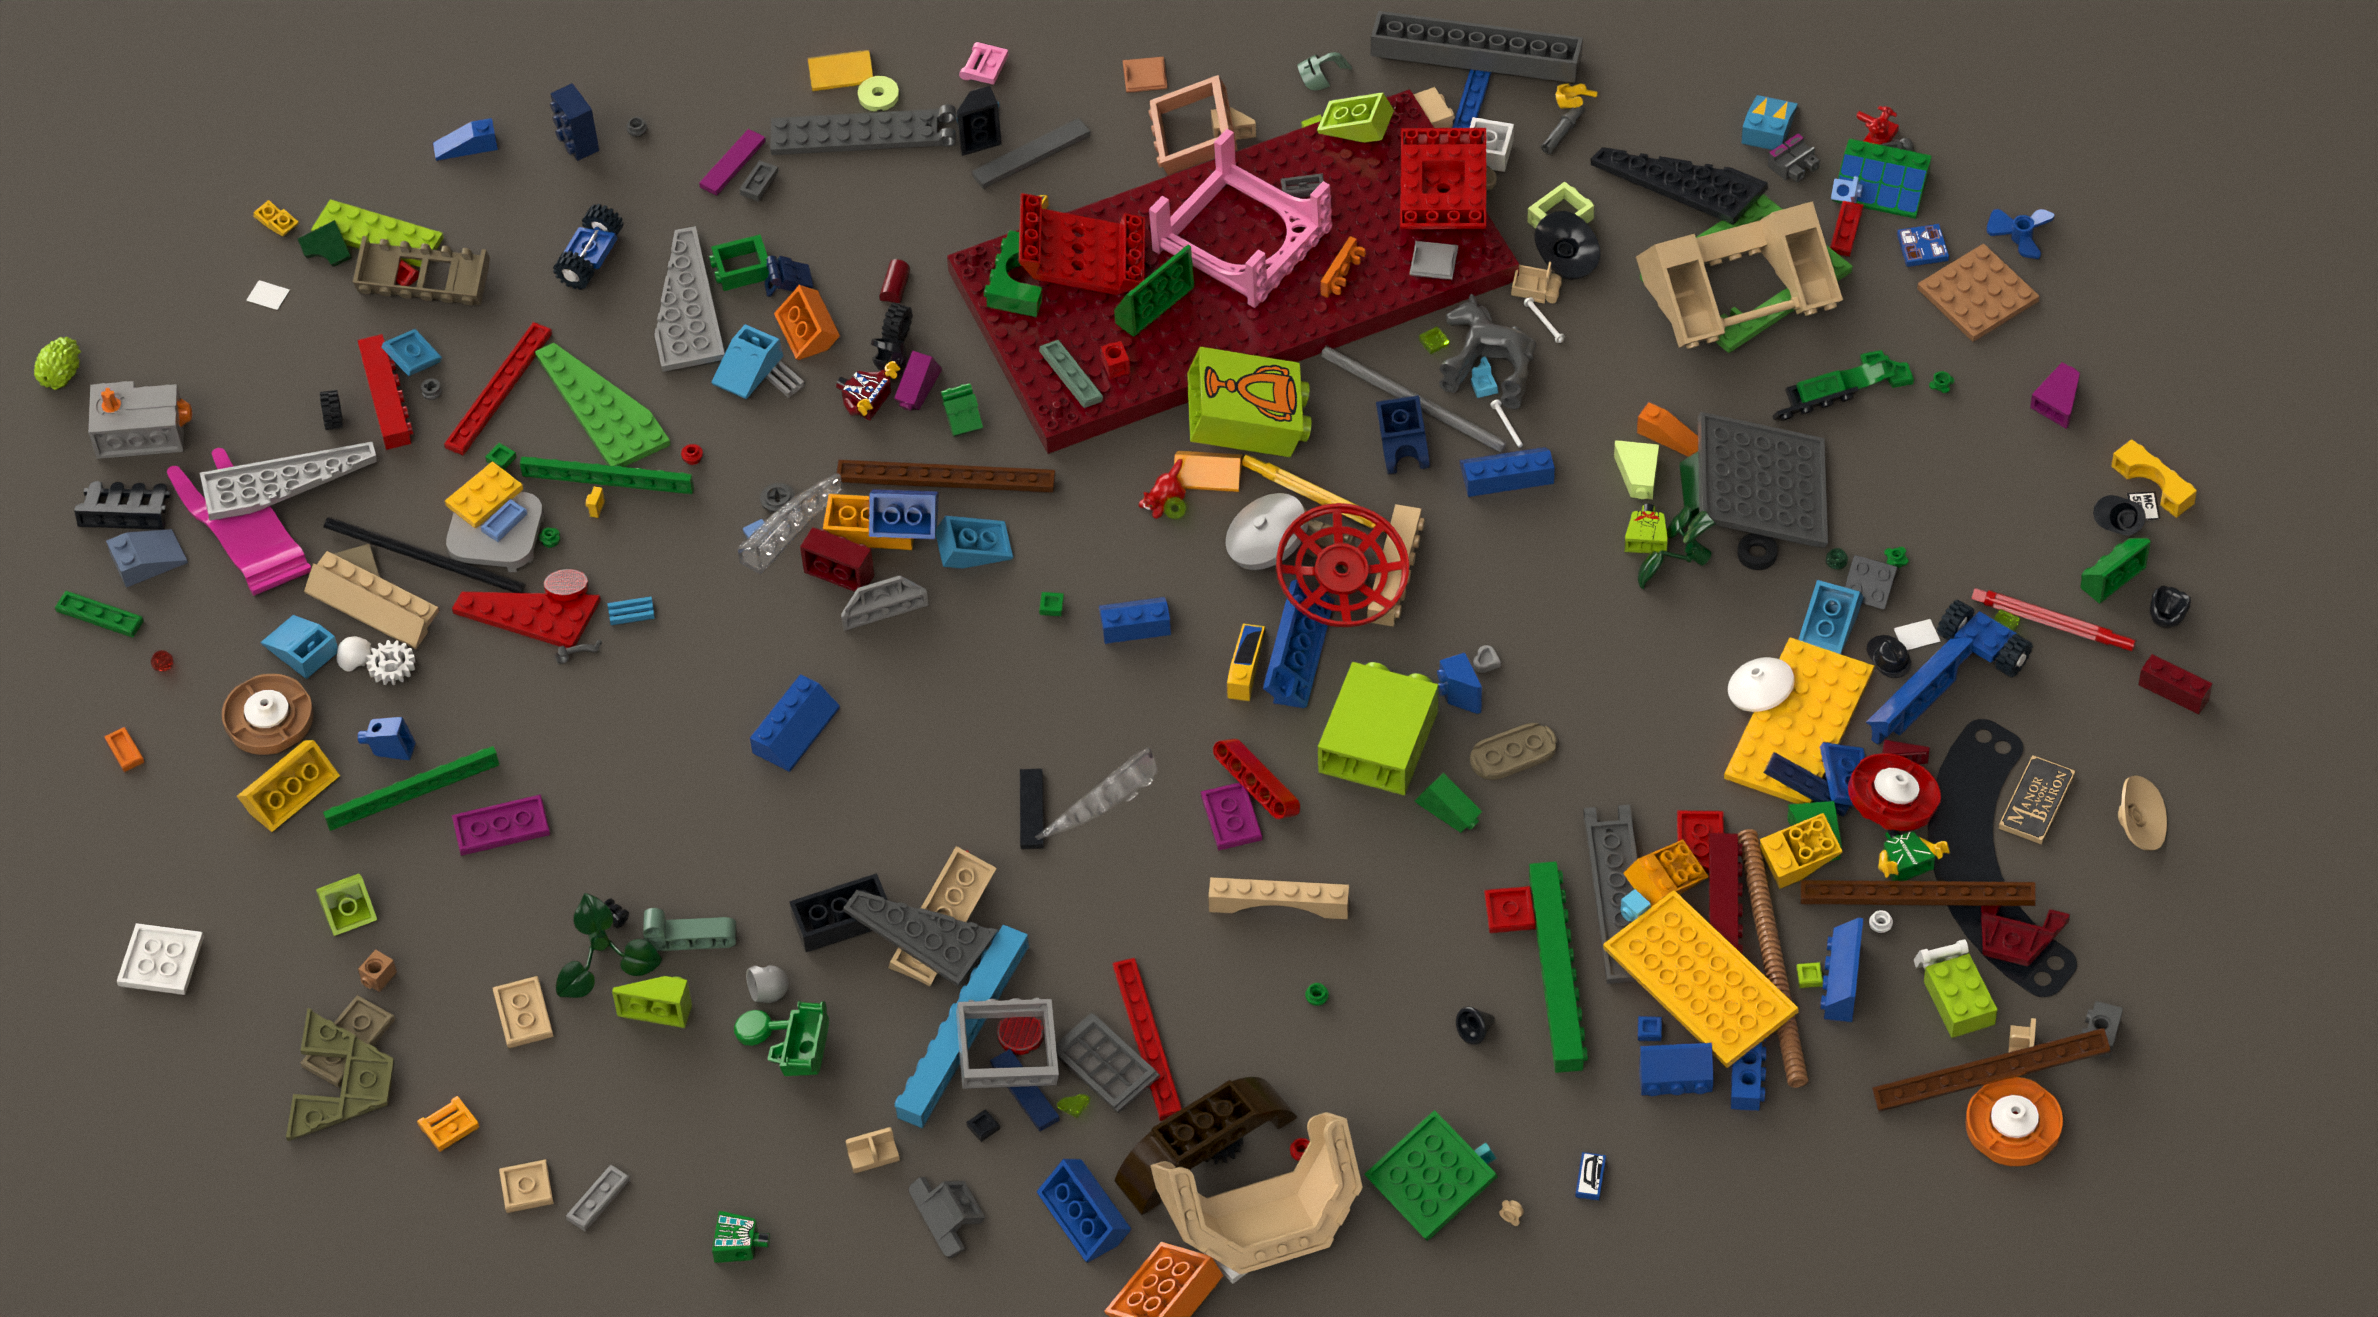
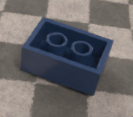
(574, 122)

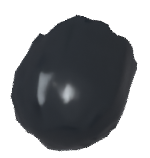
(2169, 606)

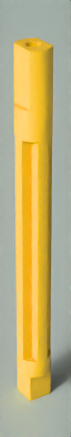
(1300, 486)

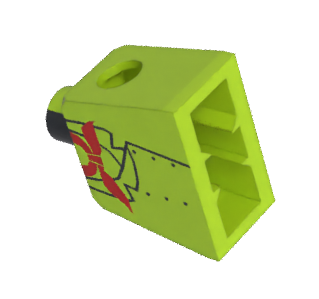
(1646, 531)

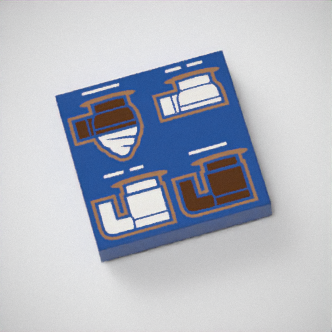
(1922, 245)

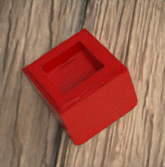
(406, 274)

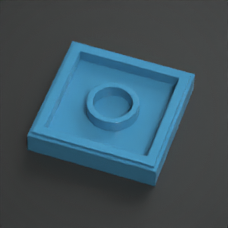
(411, 352)

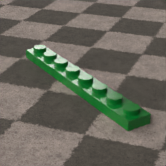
(606, 475)
(411, 788)

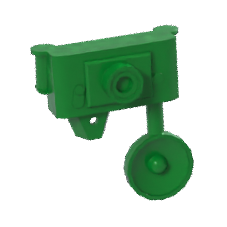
(803, 1041)

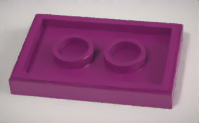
(1231, 816)

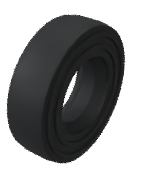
(1753, 562)

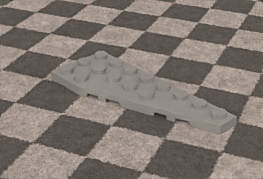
(687, 319)

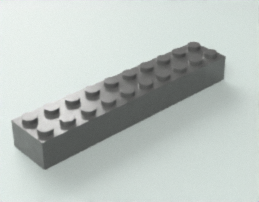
(1476, 46)

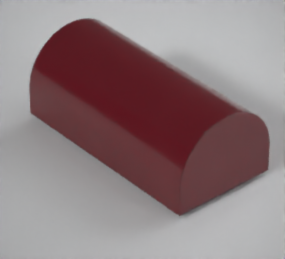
(895, 281)

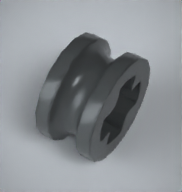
(436, 390)

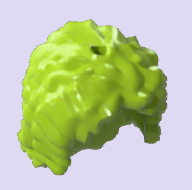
(57, 363)

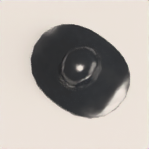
(1567, 244)

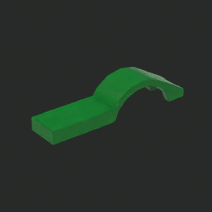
(1842, 380)

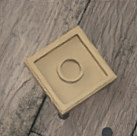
(526, 1186)

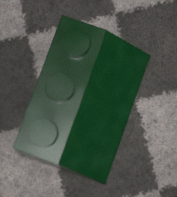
(1690, 482)

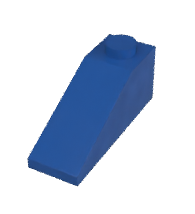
(467, 140)

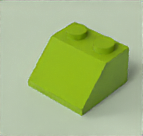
(346, 904)

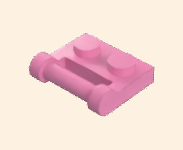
(990, 65)

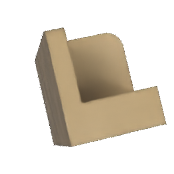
(2021, 1036)
(872, 1150)

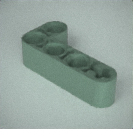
(687, 933)

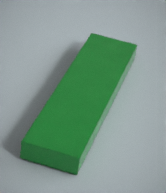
(99, 614)

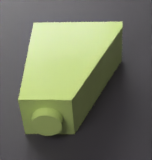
(1638, 467)

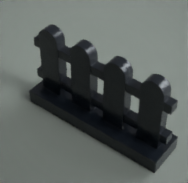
(118, 515)

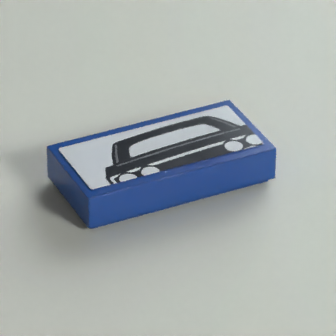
(1590, 1176)

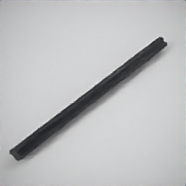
(424, 556)

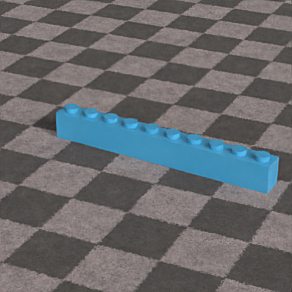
(943, 1054)

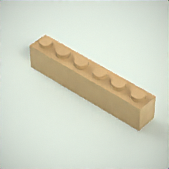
(1408, 524)

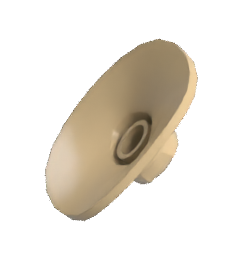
(2143, 813)

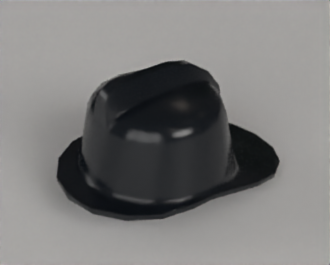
(2119, 515)
(1889, 656)

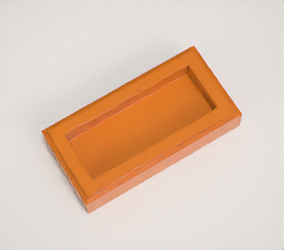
(124, 749)

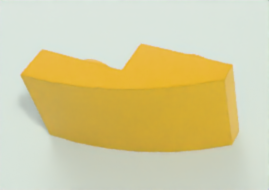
(275, 219)

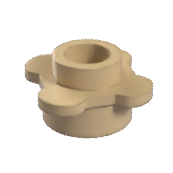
(1511, 1212)

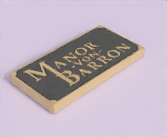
(2037, 799)

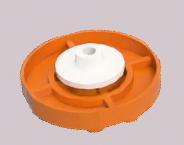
(2014, 1121)

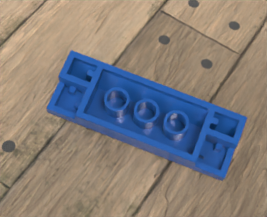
(1296, 651)
(1920, 690)

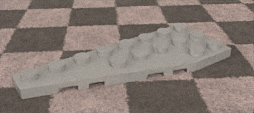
(265, 483)

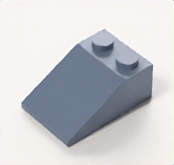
(145, 554)

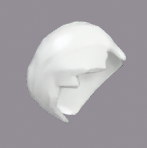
(353, 653)

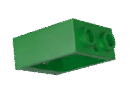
(742, 276)

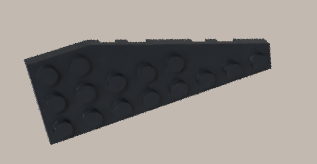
(1708, 189)

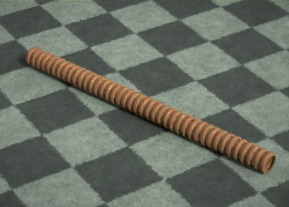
(1771, 952)

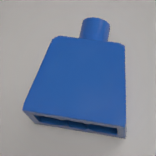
(388, 738)

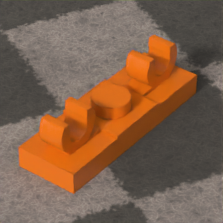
(1340, 267)

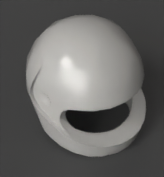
(770, 982)

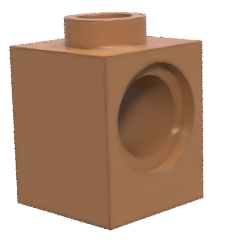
(377, 963)

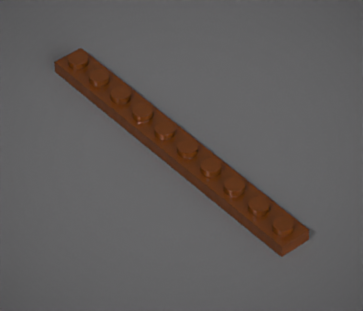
(946, 475)
(1918, 893)
(1991, 1069)

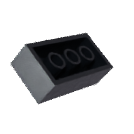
(821, 914)

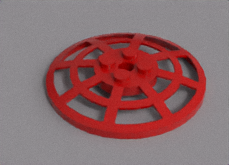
(1346, 555)

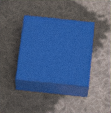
(1649, 1028)

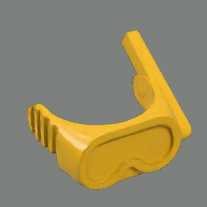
(1566, 93)

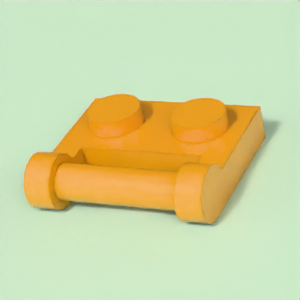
(450, 1129)

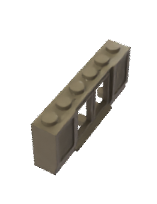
(379, 266)

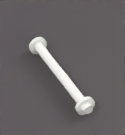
(1559, 337)

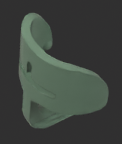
(1318, 81)

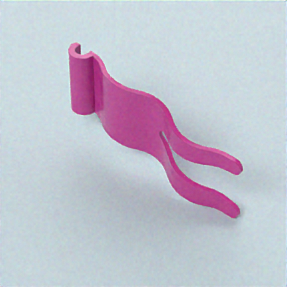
(252, 541)

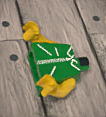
(1908, 855)

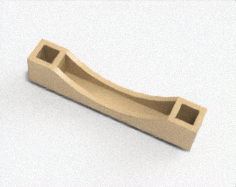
(1323, 899)

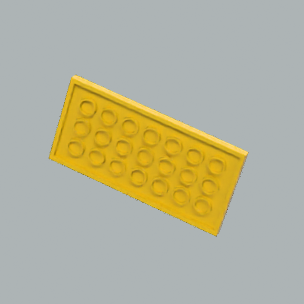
(1814, 713)
(1700, 978)

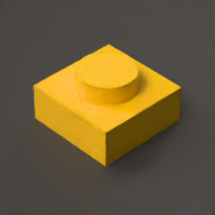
(595, 502)

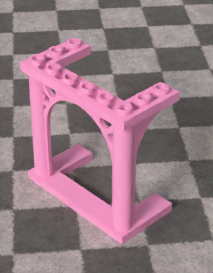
(1255, 279)

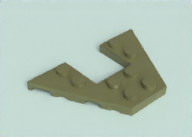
(364, 1082)

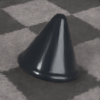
(1473, 1024)

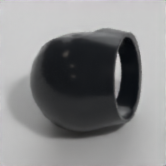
(889, 351)

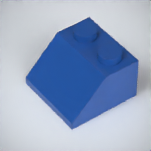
(1459, 683)

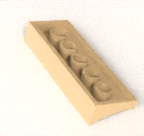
(953, 895)

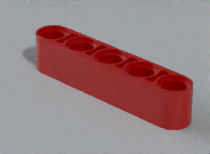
(1256, 778)

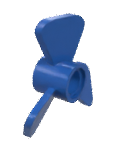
(2020, 229)

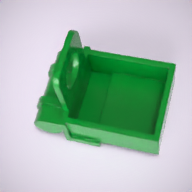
(961, 409)

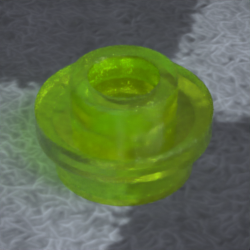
(1179, 503)

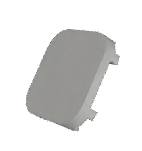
(512, 551)

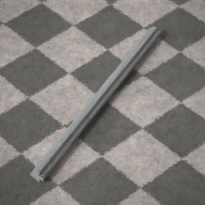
(1427, 407)

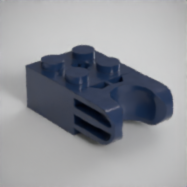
(1402, 431)

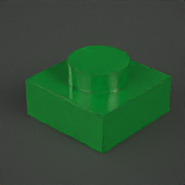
(501, 456)
(1051, 604)

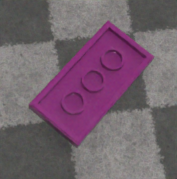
(500, 825)

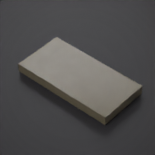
(365, 1022)

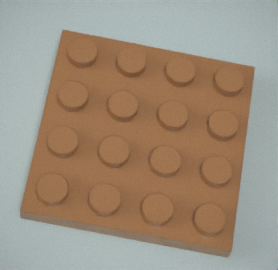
(1978, 292)

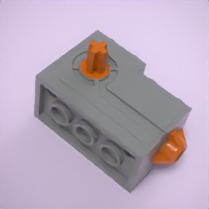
(136, 419)

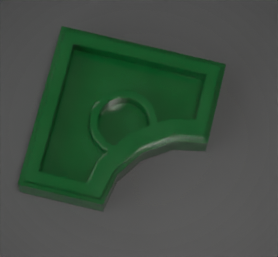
(325, 243)

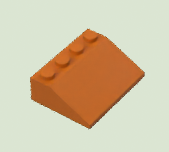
(1167, 1284)

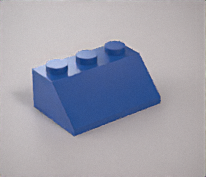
(903, 514)
(1135, 620)
(1676, 1069)

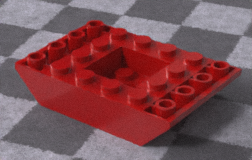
(1437, 161)

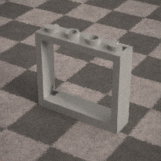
(1008, 1076)

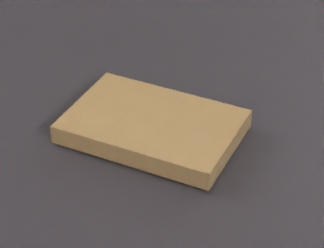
(522, 1012)

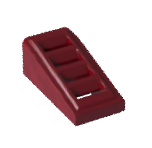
(1915, 753)

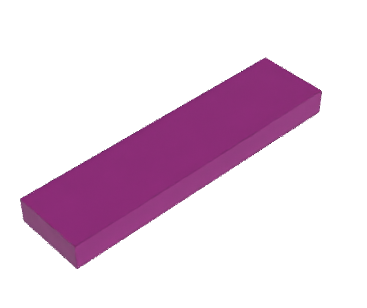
(732, 162)

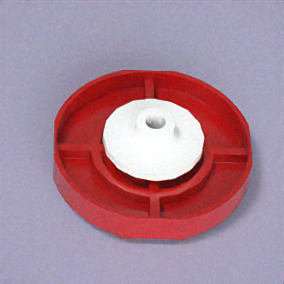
(1894, 792)

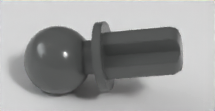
(1904, 143)

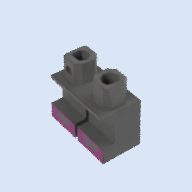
(1791, 159)

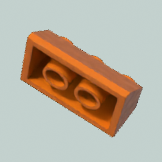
(806, 323)

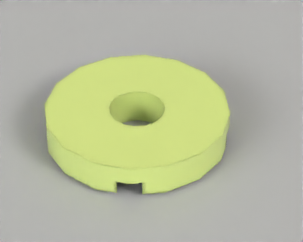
(878, 84)

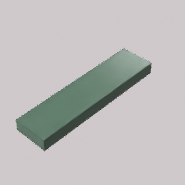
(1071, 373)

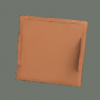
(1145, 74)

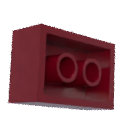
(836, 559)

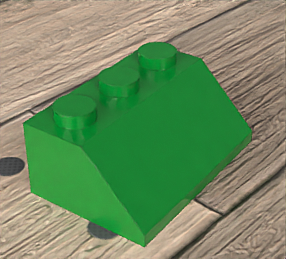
(2115, 568)

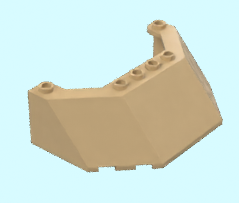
(1273, 1216)

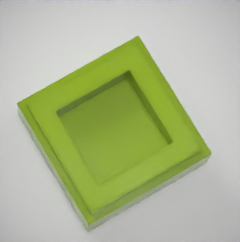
(1809, 975)

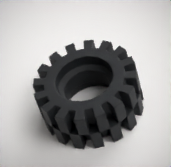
(897, 322)
(331, 410)

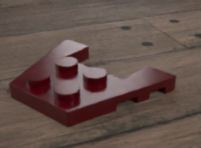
(2018, 940)

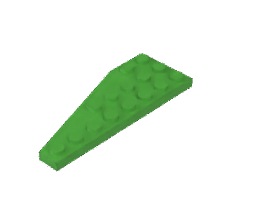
(612, 419)

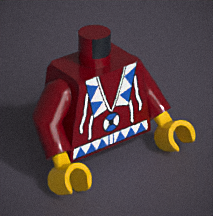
(867, 390)

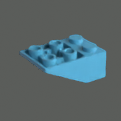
(747, 361)
(302, 645)

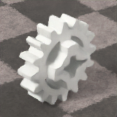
(390, 662)

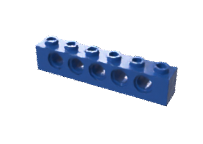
(1743, 1095)

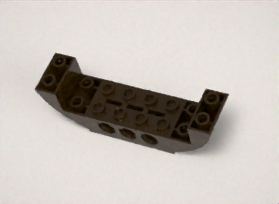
(1200, 1133)

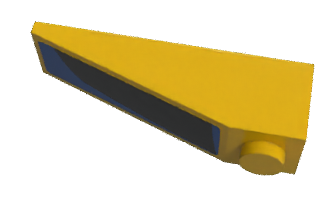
(1245, 662)

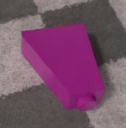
(917, 381)
(2057, 395)

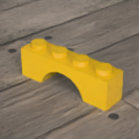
(2134, 461)

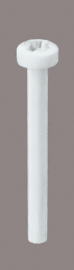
(1496, 405)

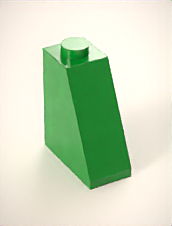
(1449, 804)
(1801, 812)

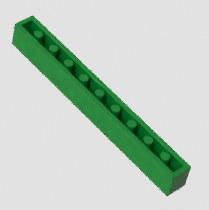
(1556, 967)

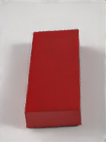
(1846, 228)

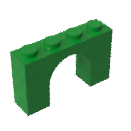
(1004, 291)

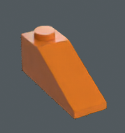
(1667, 430)

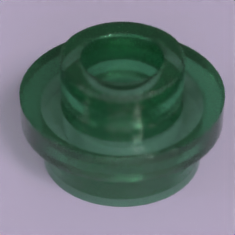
(1834, 555)

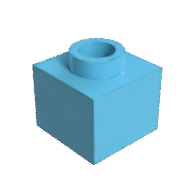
(1634, 905)

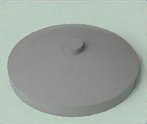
(1259, 528)

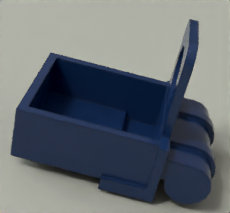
(786, 274)

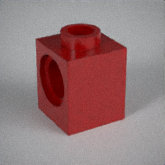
(1115, 359)

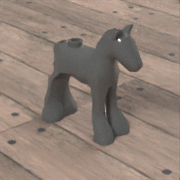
(1489, 341)

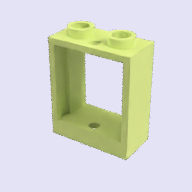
(1564, 191)

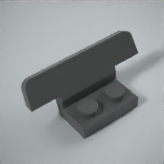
(946, 1211)

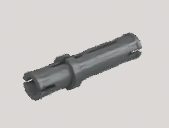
(1567, 122)

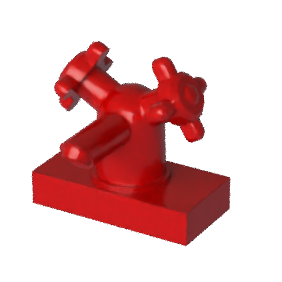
(1880, 128)

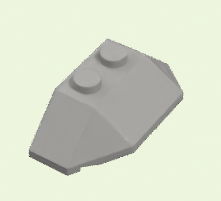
(883, 601)

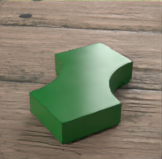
(1901, 369)

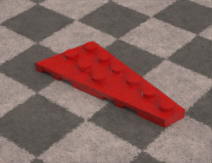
(530, 614)

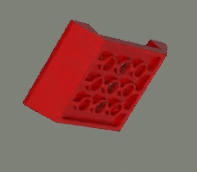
(1109, 255)

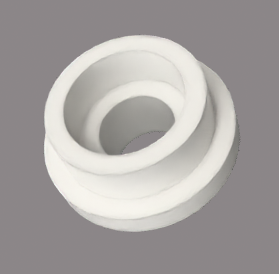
(1881, 916)

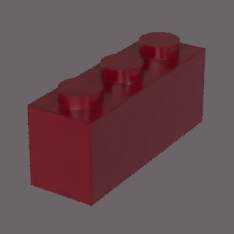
(2175, 684)

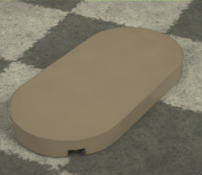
(1513, 751)

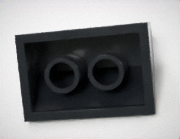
(979, 121)

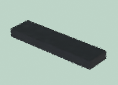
(1031, 808)

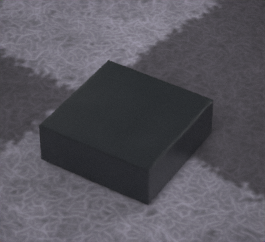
(983, 1125)

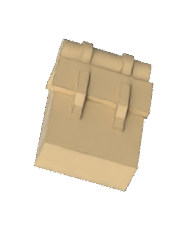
(1536, 283)

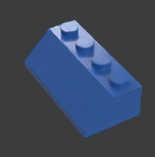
(1507, 471)
(794, 723)
(1842, 971)
(1083, 1209)

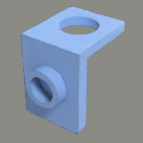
(1855, 190)

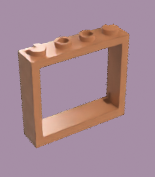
(1182, 97)

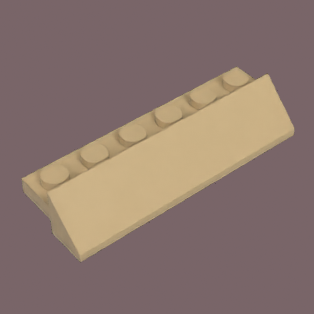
(370, 599)

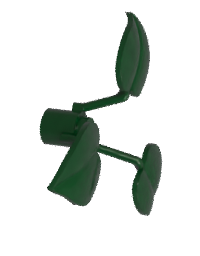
(1694, 549)
(593, 919)

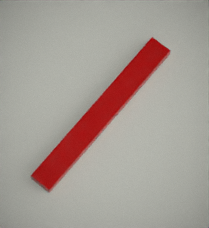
(497, 389)
(1146, 1036)

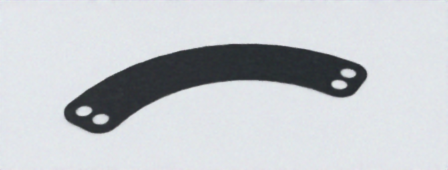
(1964, 819)

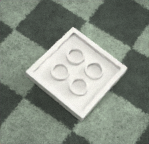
(160, 959)

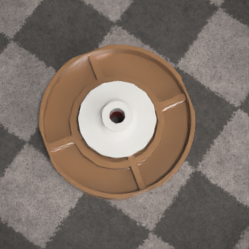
(267, 714)

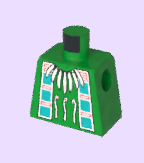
(737, 1238)

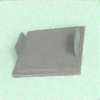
(1434, 260)

